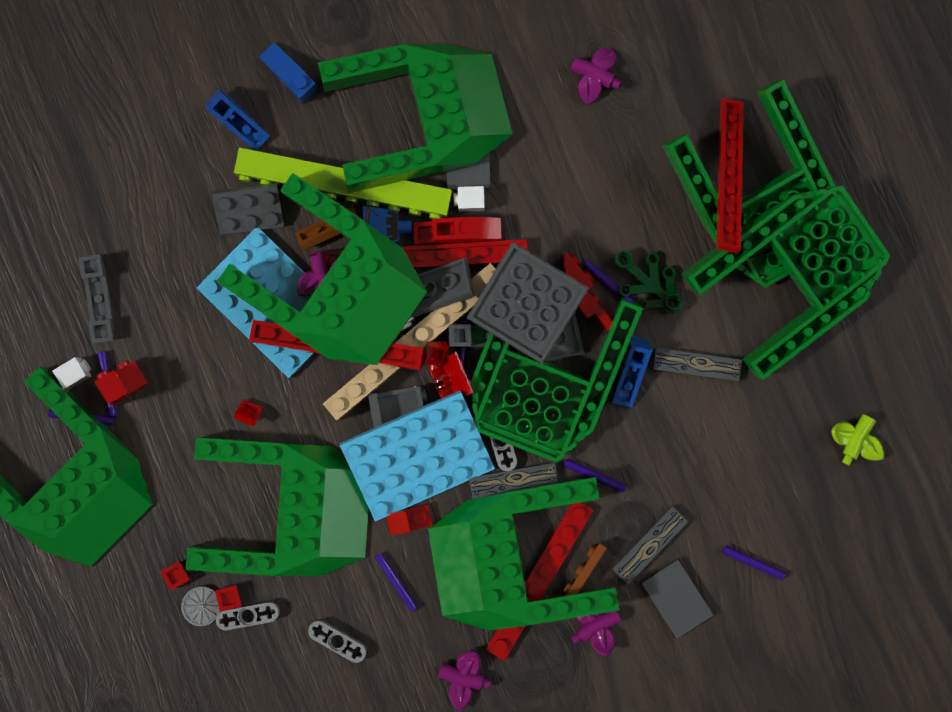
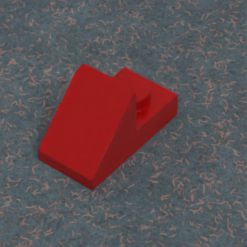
(409, 520)

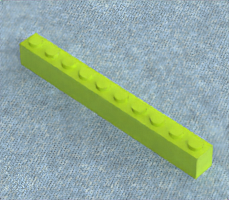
(331, 181)

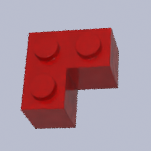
(120, 383)

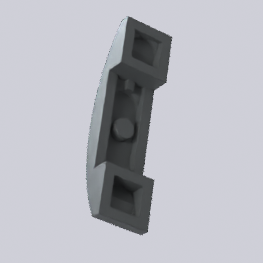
(98, 298)
(468, 336)

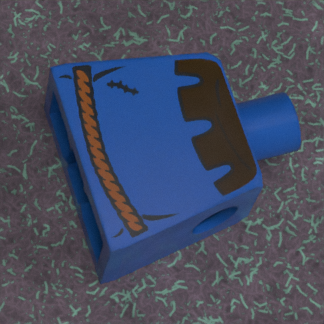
(386, 222)

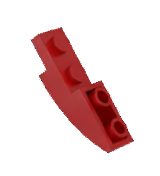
(457, 230)
(590, 303)

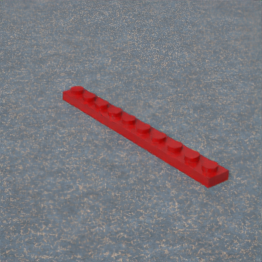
(441, 254)

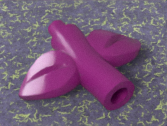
(595, 74)
(311, 280)
(596, 629)
(463, 678)

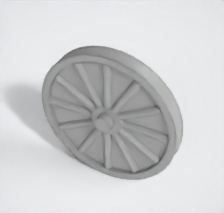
(200, 606)

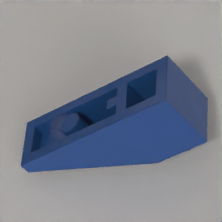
(289, 72)
(236, 119)
(631, 371)

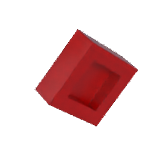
(435, 352)
(248, 412)
(175, 575)
(228, 598)

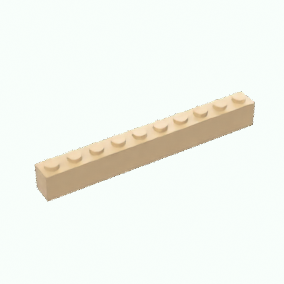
(426, 331)

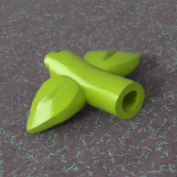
(858, 440)

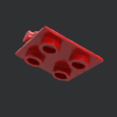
(452, 376)

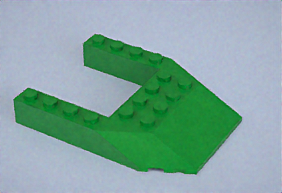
(455, 101)
(806, 176)
(826, 253)
(360, 299)
(543, 404)
(90, 496)
(318, 514)
(482, 564)

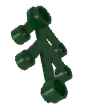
(650, 284)

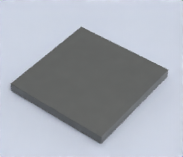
(527, 302)

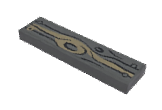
(697, 364)
(513, 480)
(650, 545)

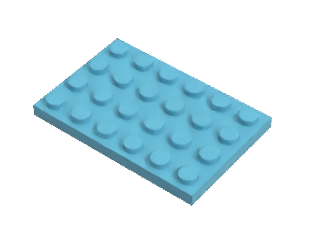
(275, 271)
(417, 455)

